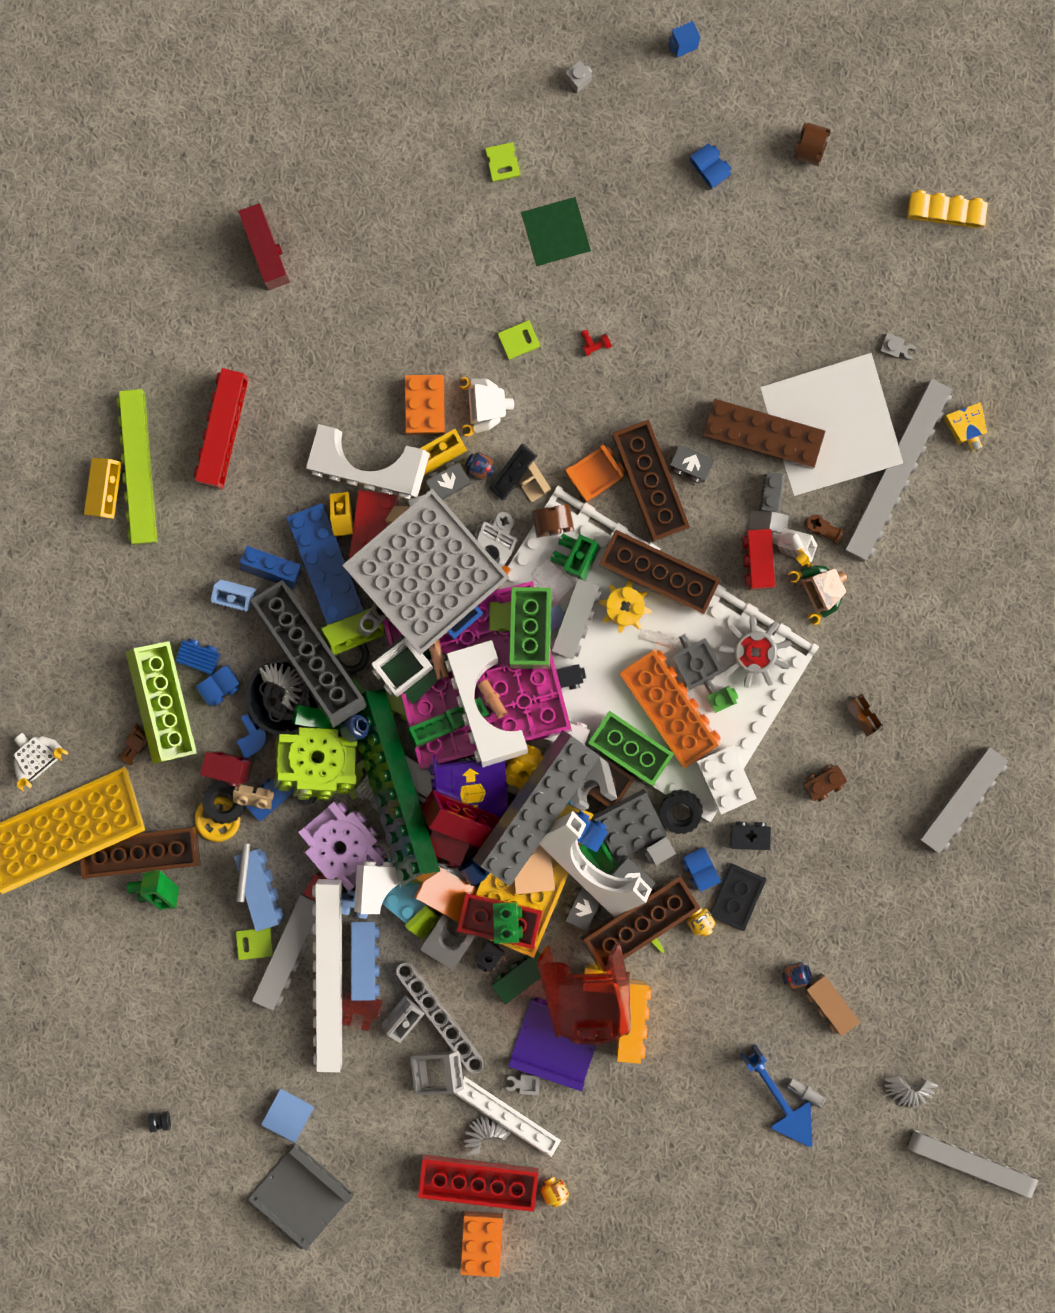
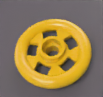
(215, 835)

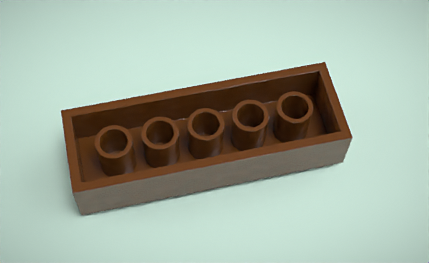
(764, 433)
(650, 481)
(659, 572)
(145, 853)
(639, 926)

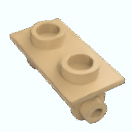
(244, 796)

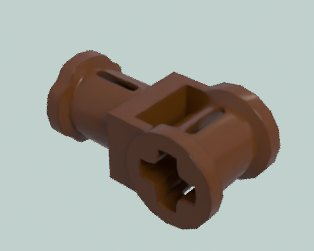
(823, 528)
(135, 745)

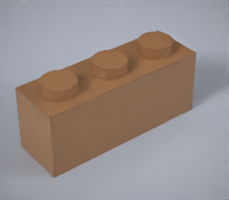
(831, 1005)

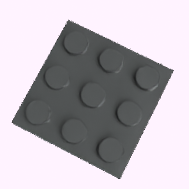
(631, 825)

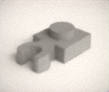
(894, 347)
(528, 1084)

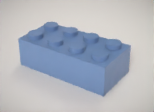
(259, 891)

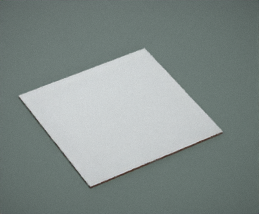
(852, 411)

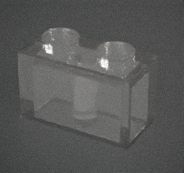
(551, 577)

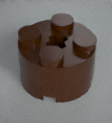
(812, 144)
(553, 520)

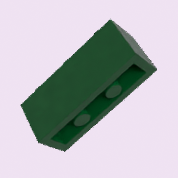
(518, 978)

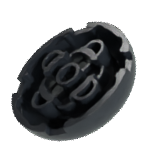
(274, 718)

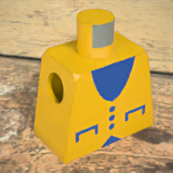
(967, 425)

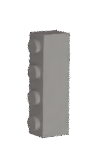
(575, 619)

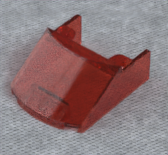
(587, 1006)

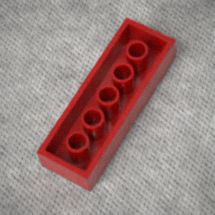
(222, 428)
(478, 1183)

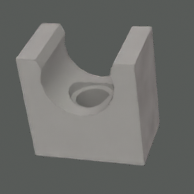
(598, 776)
(445, 946)

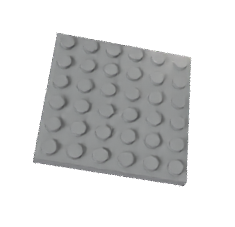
(425, 571)

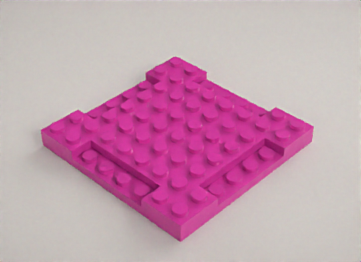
(528, 695)

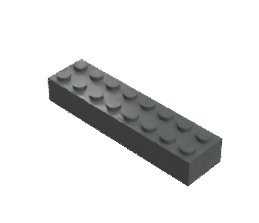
(308, 653)
(536, 808)

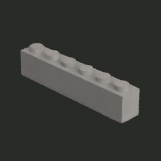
(963, 799)
(286, 955)

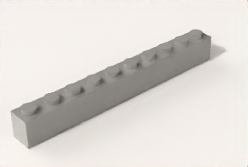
(895, 478)

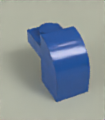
(255, 740)
(472, 871)

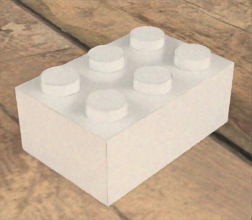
(726, 779)

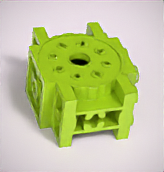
(309, 779)

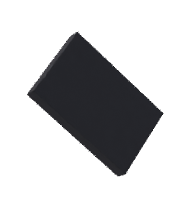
(737, 897)

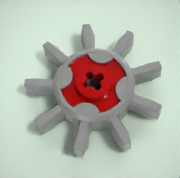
(756, 639)

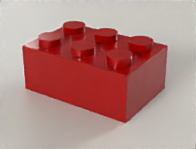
(758, 559)

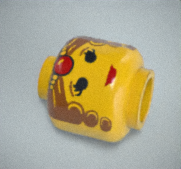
(554, 1192)

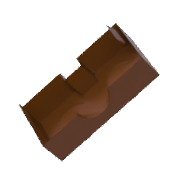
(861, 716)

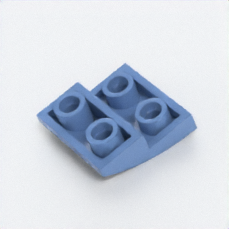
(287, 1116)

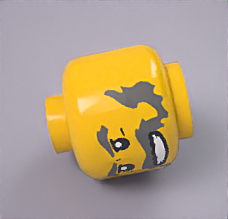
(701, 922)

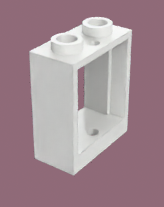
(389, 686)

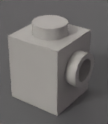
(579, 76)

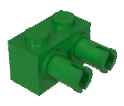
(581, 557)
(156, 889)
(507, 922)

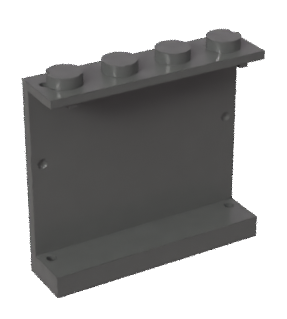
(300, 1197)

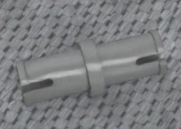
(806, 1093)

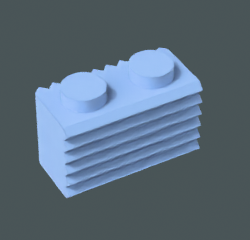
(233, 595)

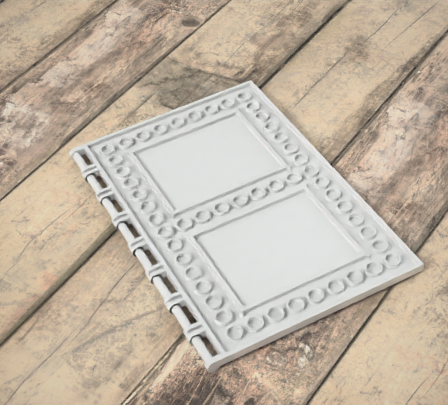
(608, 653)

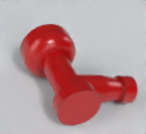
(591, 347)

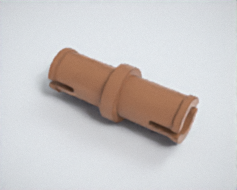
(438, 660)
(492, 699)

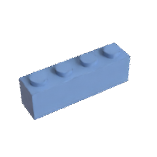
(364, 961)

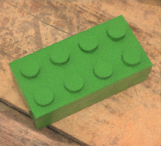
(530, 628)
(630, 748)

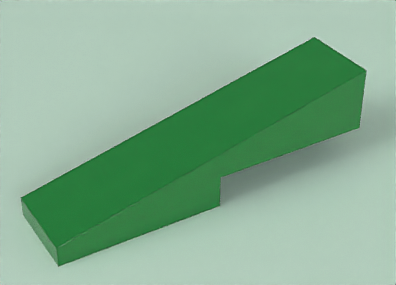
(311, 717)
(441, 725)

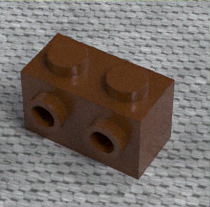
(819, 785)

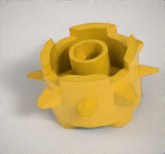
(613, 605)
(521, 767)

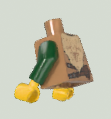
(823, 588)

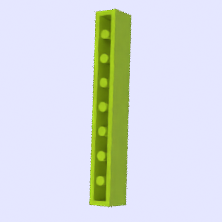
(137, 467)

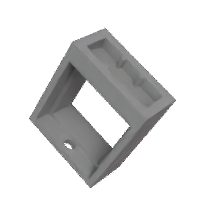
(452, 1070)

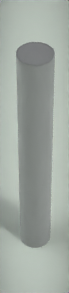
(243, 872)

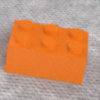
(425, 405)
(481, 1244)

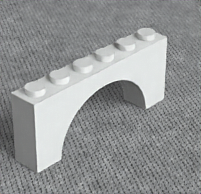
(401, 477)
(491, 743)
(376, 881)
(613, 893)

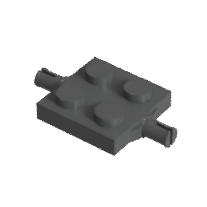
(697, 664)

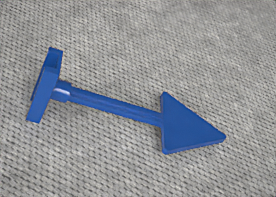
(796, 1122)

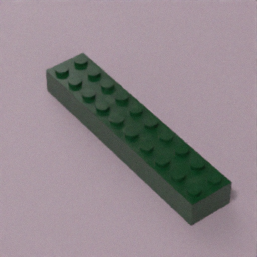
(395, 793)

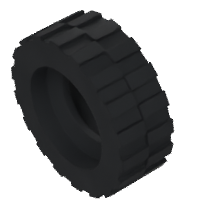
(209, 806)
(674, 824)

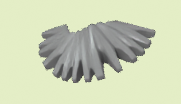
(283, 681)
(908, 1092)
(484, 1132)

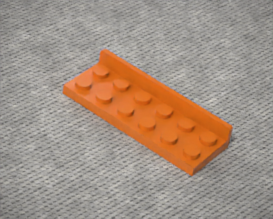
(670, 708)

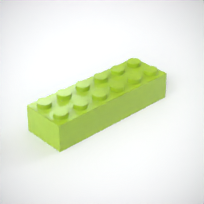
(161, 702)

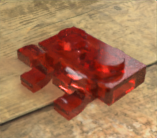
(369, 1009)

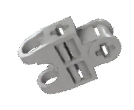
(496, 538)

